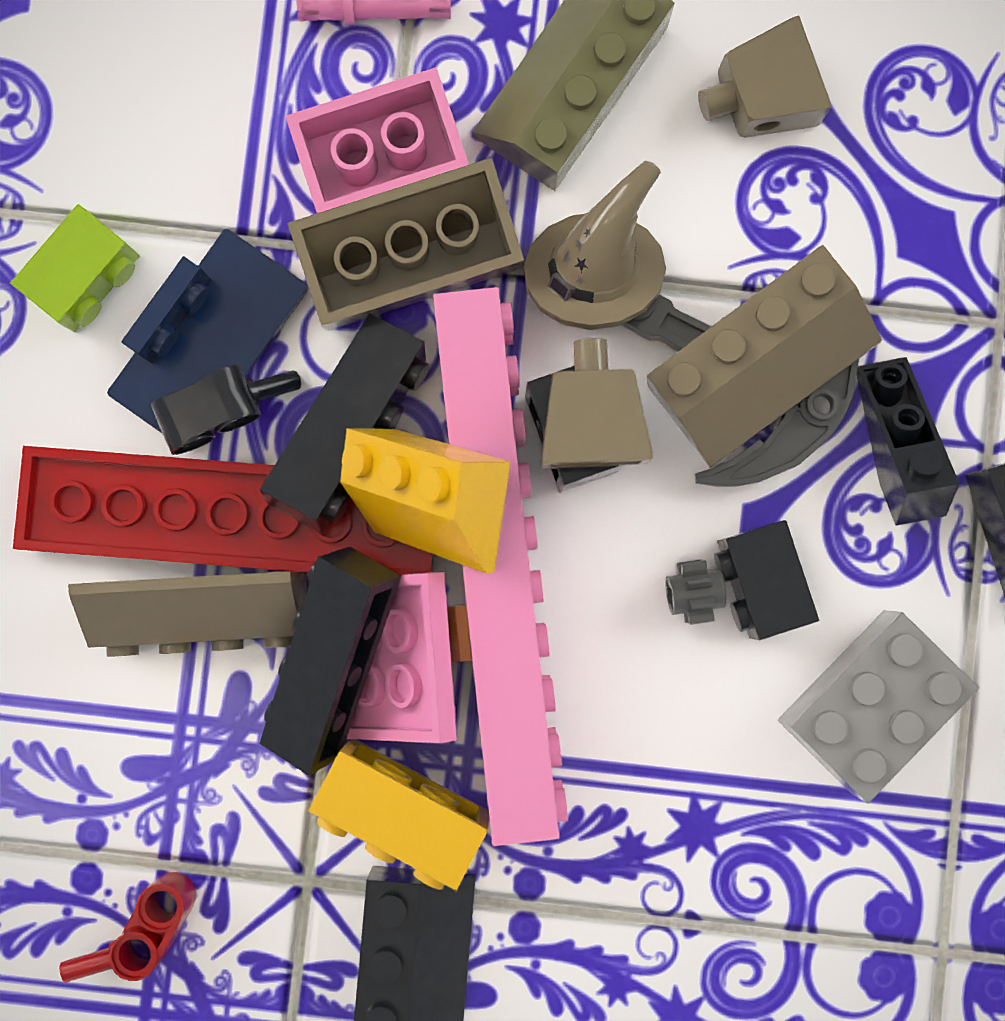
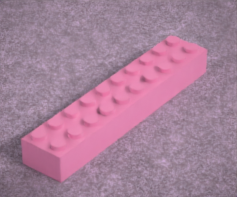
(500, 605)

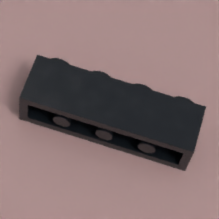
(359, 394)
(328, 658)

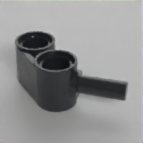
(216, 401)

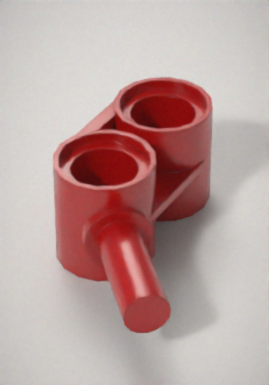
(147, 924)

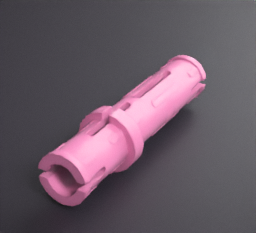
(371, 9)

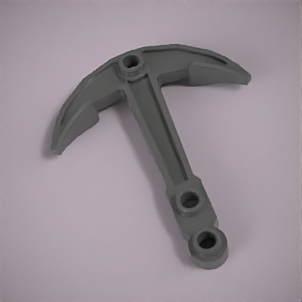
(794, 437)

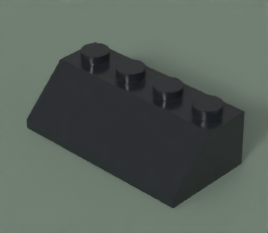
(413, 948)

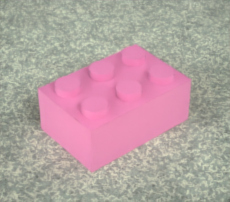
(376, 140)

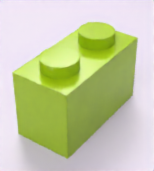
(76, 269)

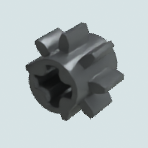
(695, 592)

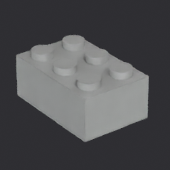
(878, 704)

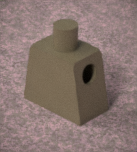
(769, 84)
(594, 414)

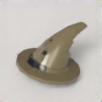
(600, 263)

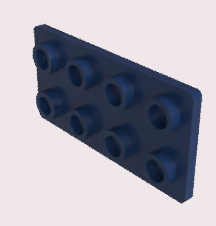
(205, 321)

